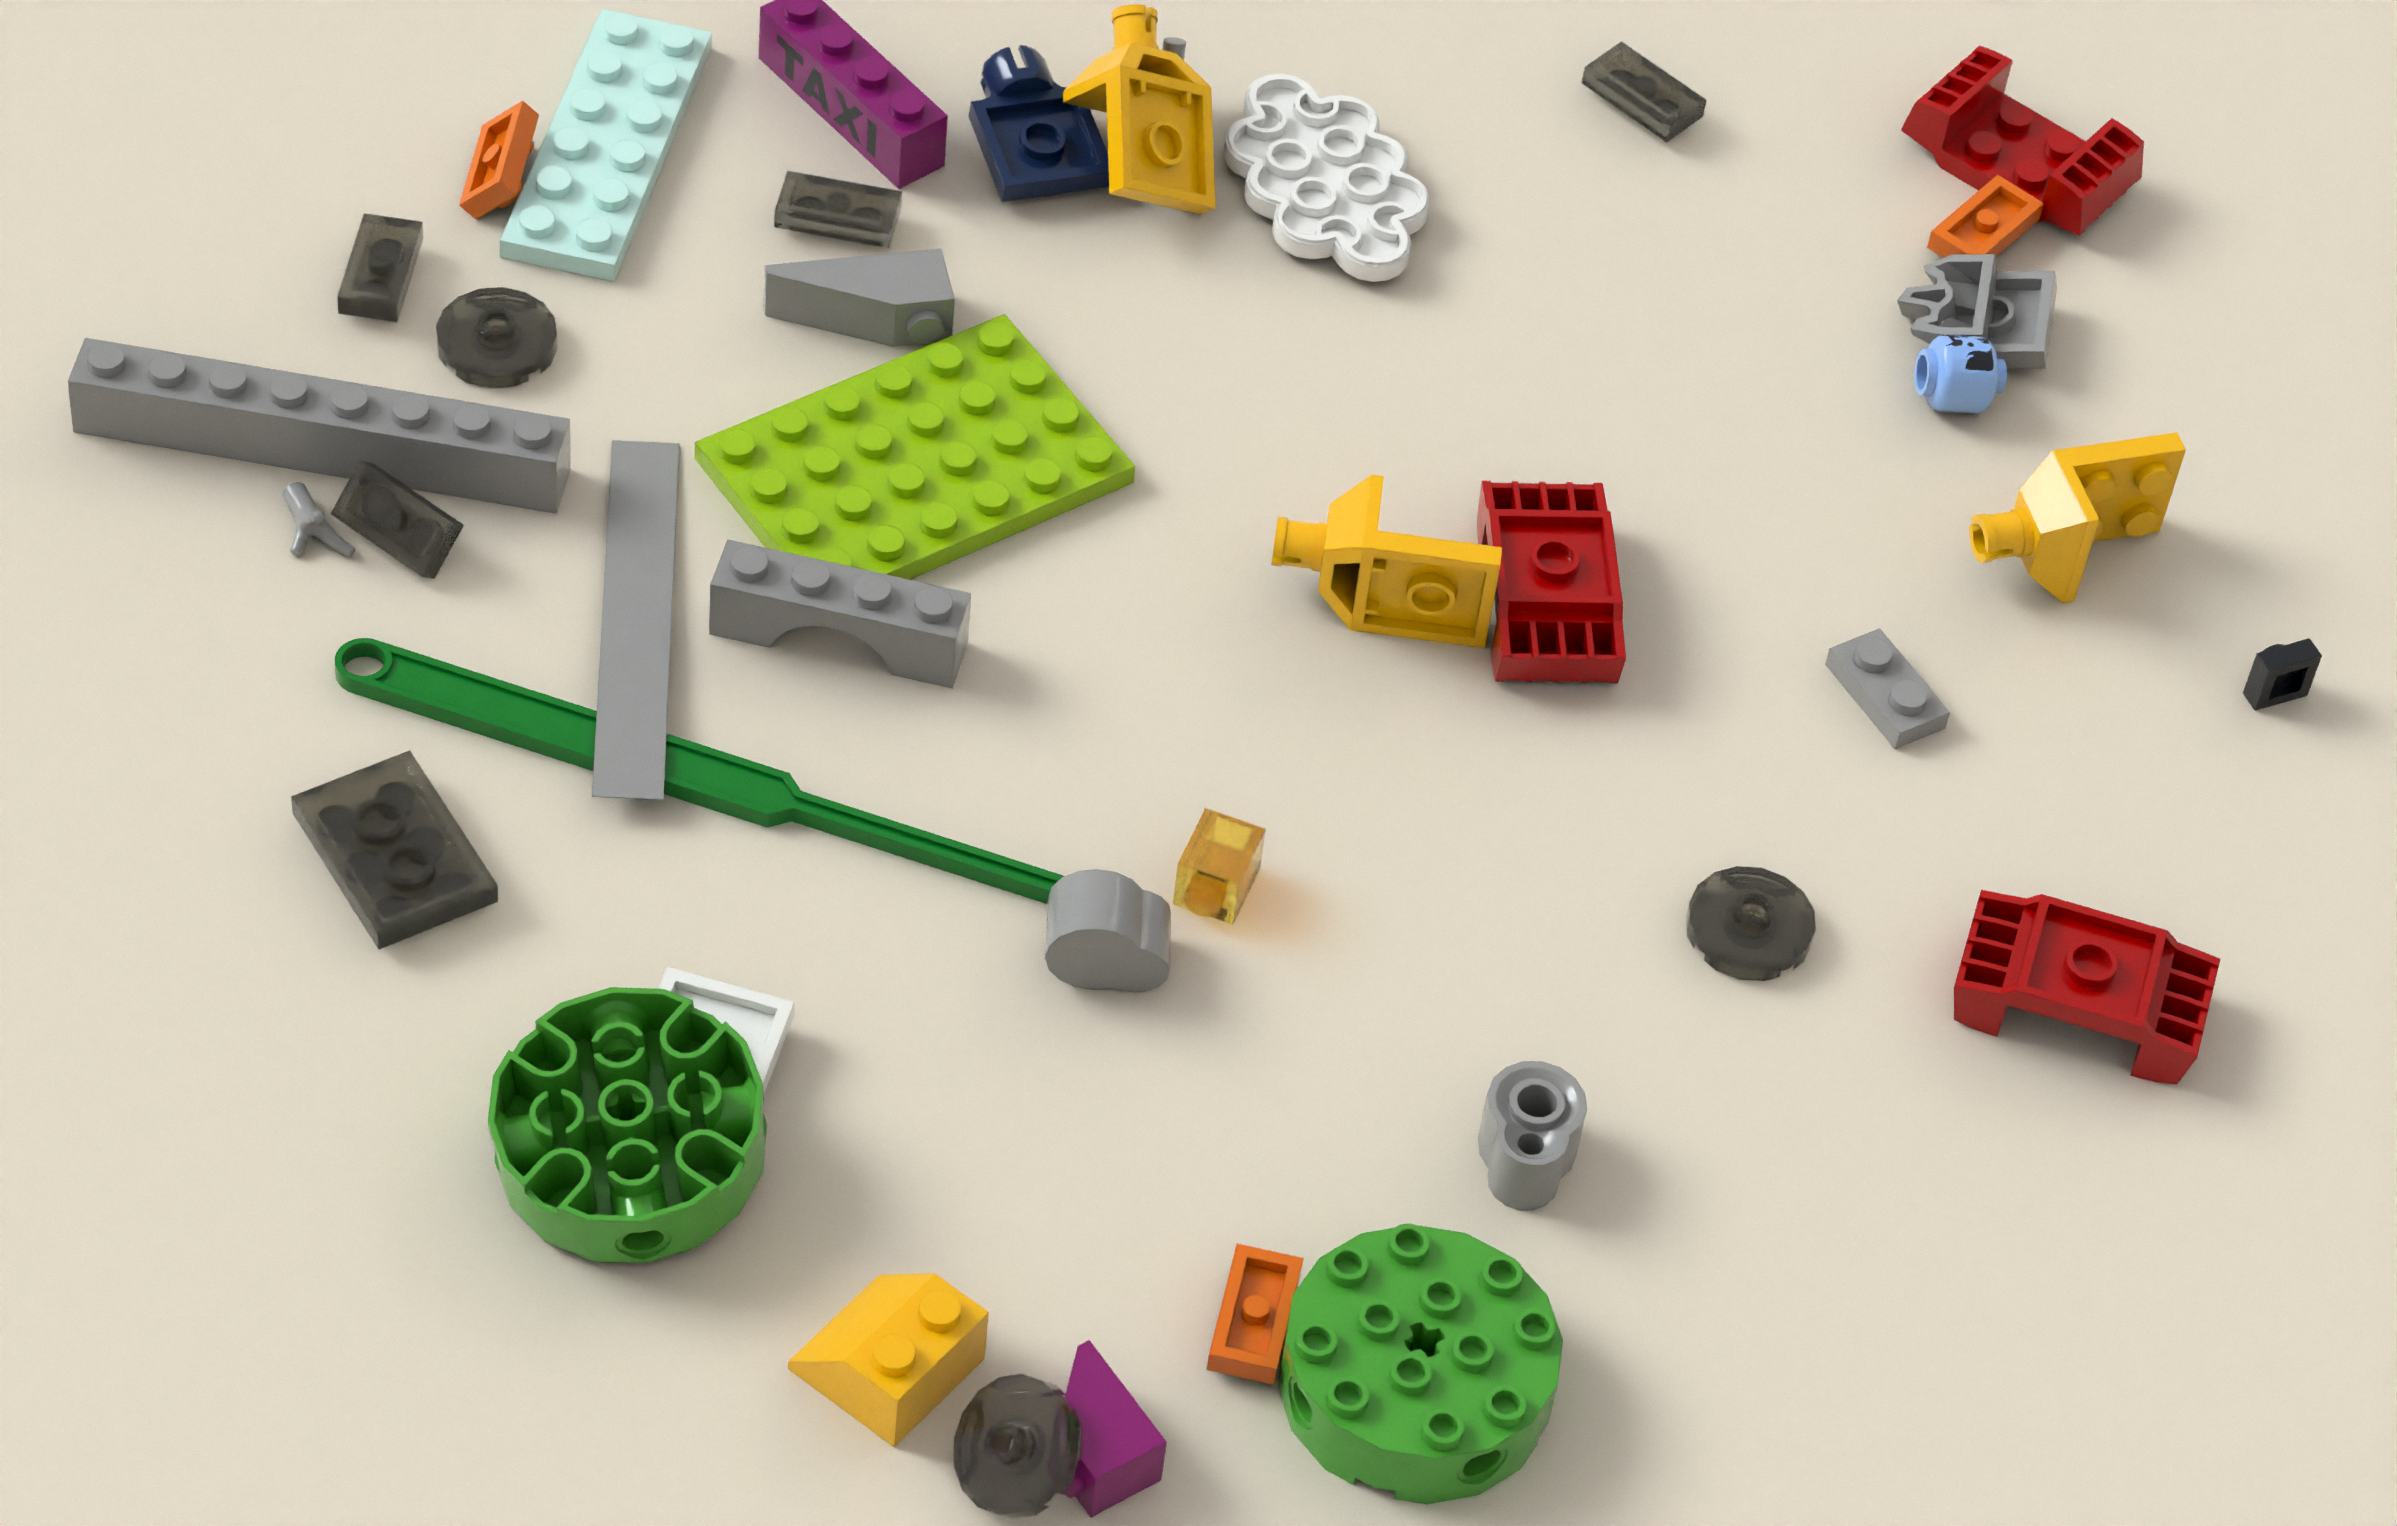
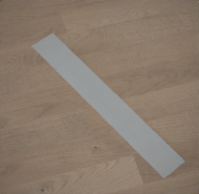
(636, 622)

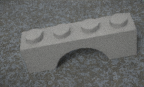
(909, 623)

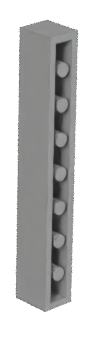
(319, 424)

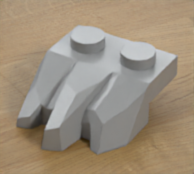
(1978, 301)

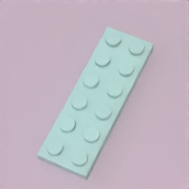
(606, 145)

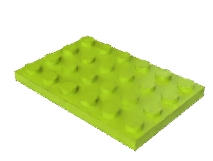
(918, 457)

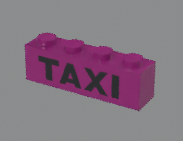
(853, 88)

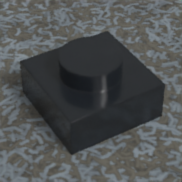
(2282, 674)

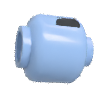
(1959, 374)

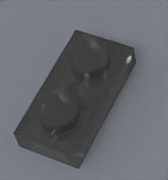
(1644, 91)
(838, 209)
(380, 267)
(397, 519)

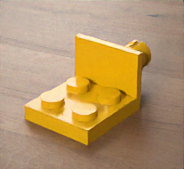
(1154, 116)
(2078, 500)
(1393, 579)

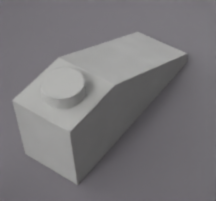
(867, 297)

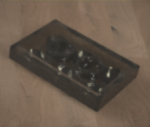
(394, 849)

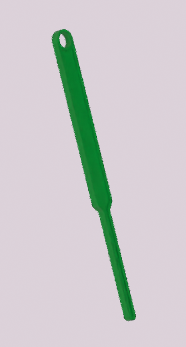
(691, 769)

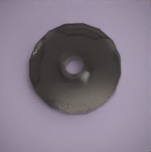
(496, 337)
(1750, 923)
(1042, 1452)

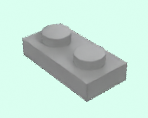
(1887, 688)

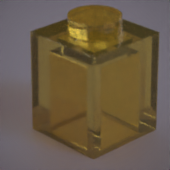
(1219, 866)

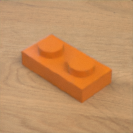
(499, 161)
(1987, 221)
(1254, 1314)

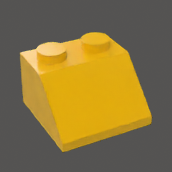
(895, 1351)

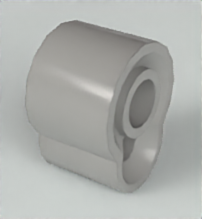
(1107, 933)
(1530, 1132)

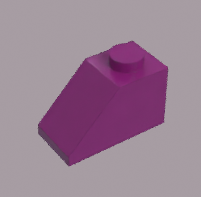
(1119, 1441)

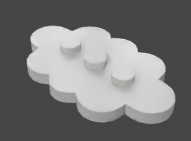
(1326, 177)

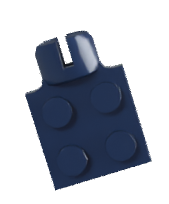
(1030, 135)

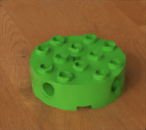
(628, 1125)
(1420, 1363)

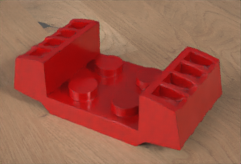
(1986, 133)
(1555, 582)
(2089, 974)

